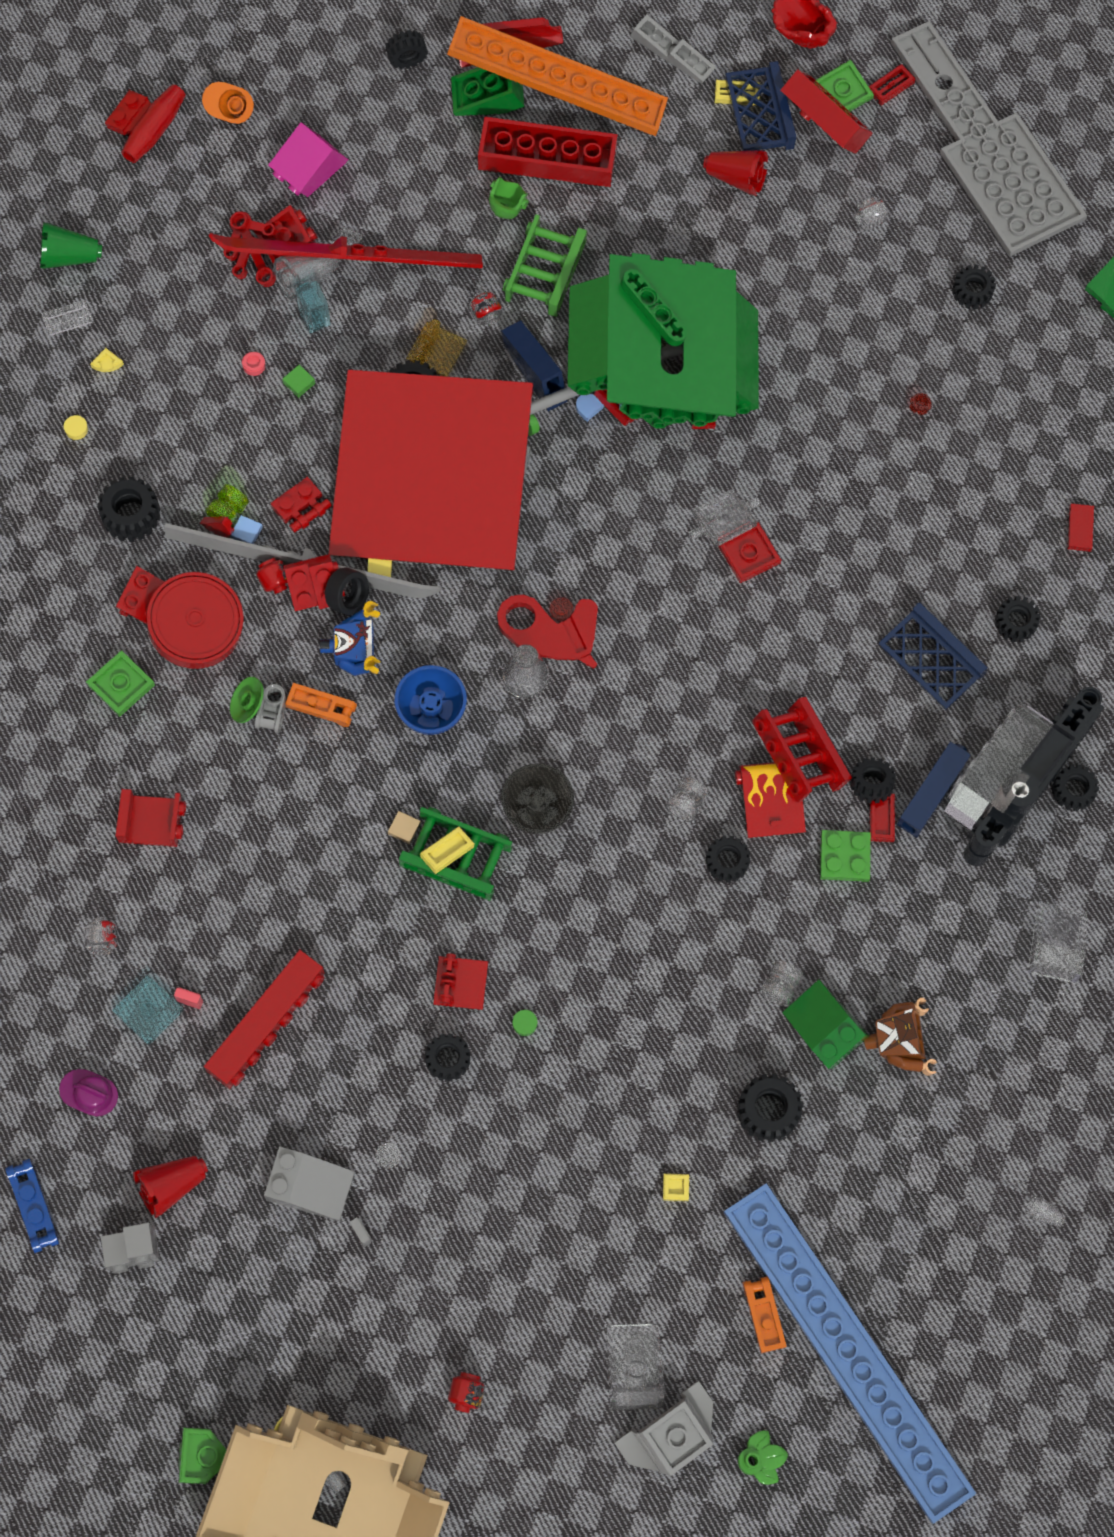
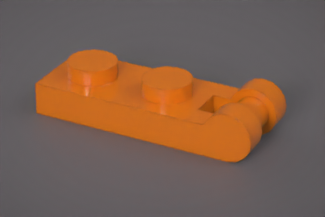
(320, 704)
(764, 1316)

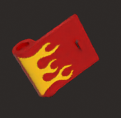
(767, 801)

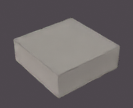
(360, 1232)

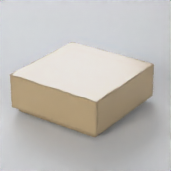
(404, 827)

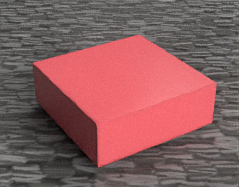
(188, 998)

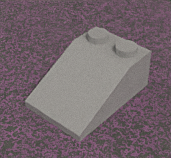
(308, 1184)

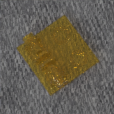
(437, 348)

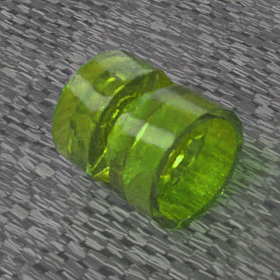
(229, 503)

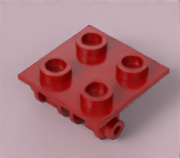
(138, 594)
(460, 982)

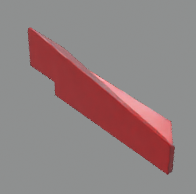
(533, 30)

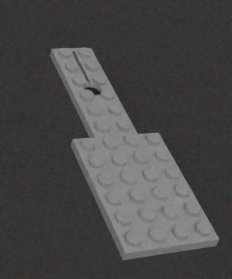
(991, 159)

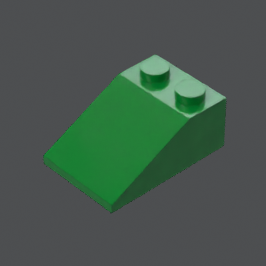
(485, 93)
(825, 1024)

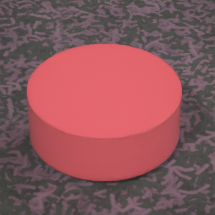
(253, 363)

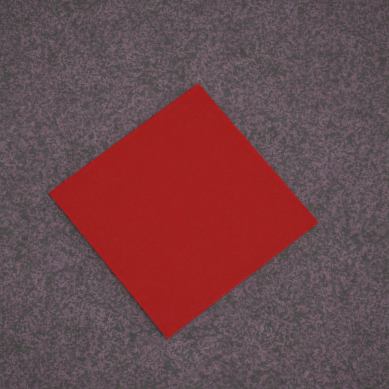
(431, 469)

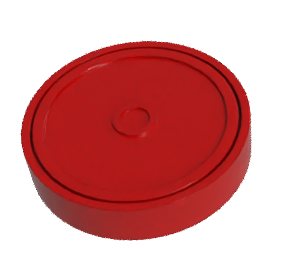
(194, 620)

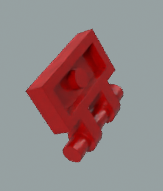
(296, 500)

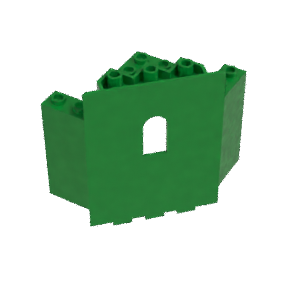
(621, 350)

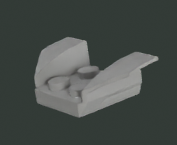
(673, 1436)

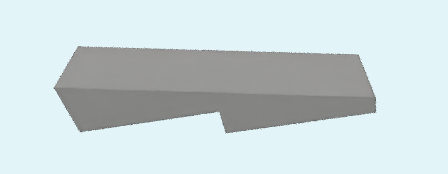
(677, 53)

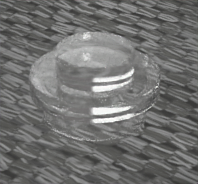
(388, 1155)

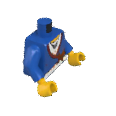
(354, 642)

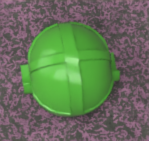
(507, 198)

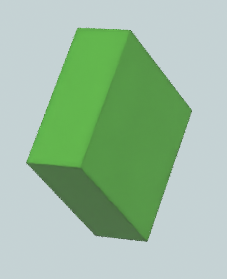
(298, 381)

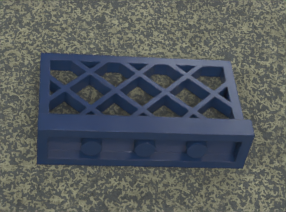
(779, 109)
(947, 641)

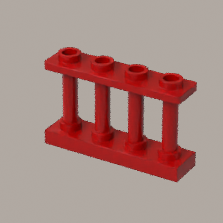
(817, 741)

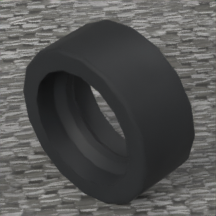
(335, 588)

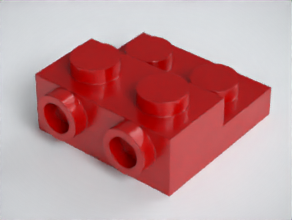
(290, 227)
(308, 581)

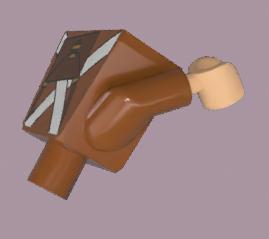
(901, 1037)

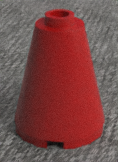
(738, 169)
(169, 1182)

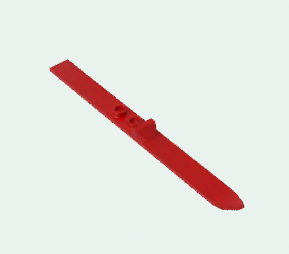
(341, 250)

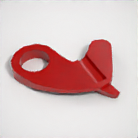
(558, 641)

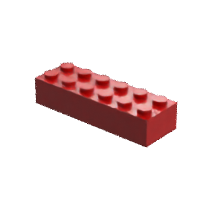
(547, 151)

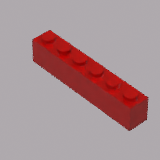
(264, 1020)

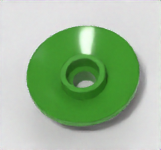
(246, 700)

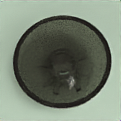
(538, 786)

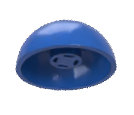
(425, 689)

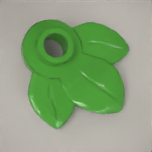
(766, 1458)

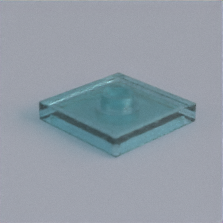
(148, 1010)

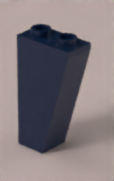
(934, 789)

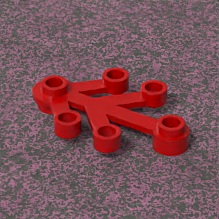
(244, 231)

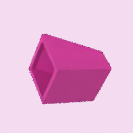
(306, 161)

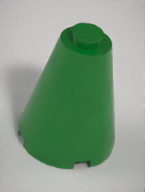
(66, 248)

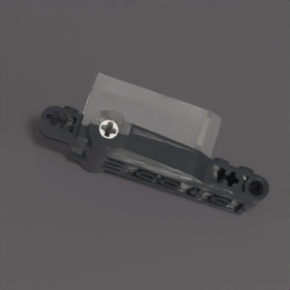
(1016, 771)

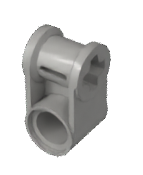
(271, 713)

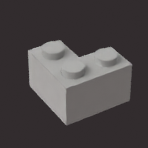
(130, 1248)

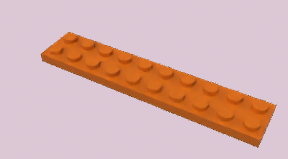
(557, 76)

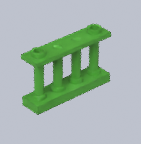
(560, 280)

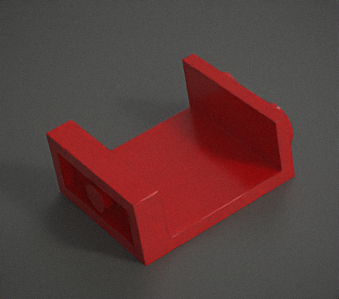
(150, 819)

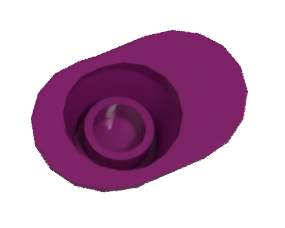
(88, 1092)

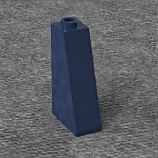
(533, 361)

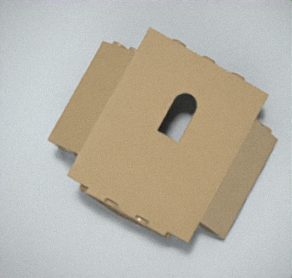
(276, 1479)

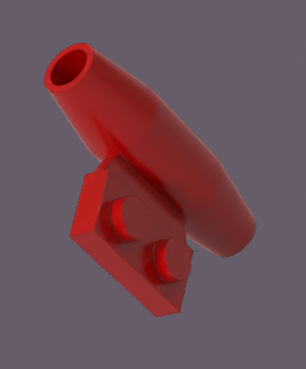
(144, 120)

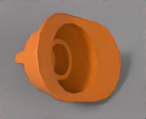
(228, 102)

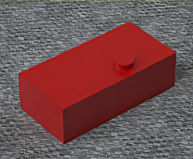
(826, 111)

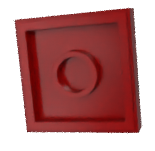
(750, 554)

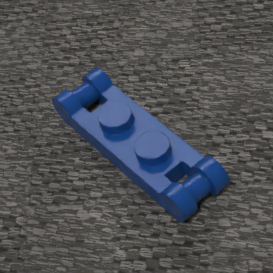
(32, 1205)

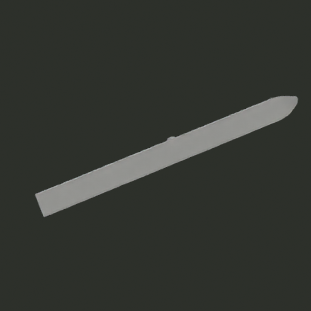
(266, 552)

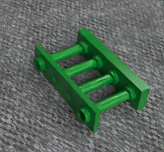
(458, 877)

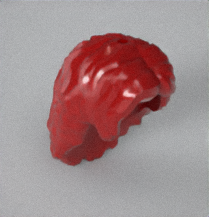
(804, 22)

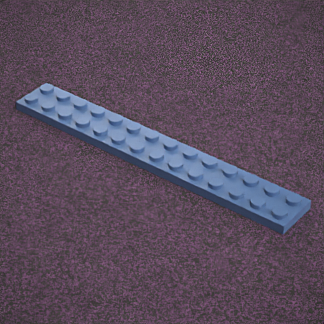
(850, 1354)

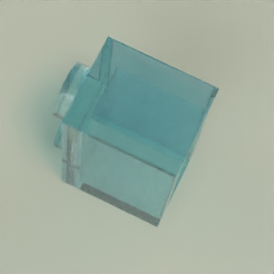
(313, 306)

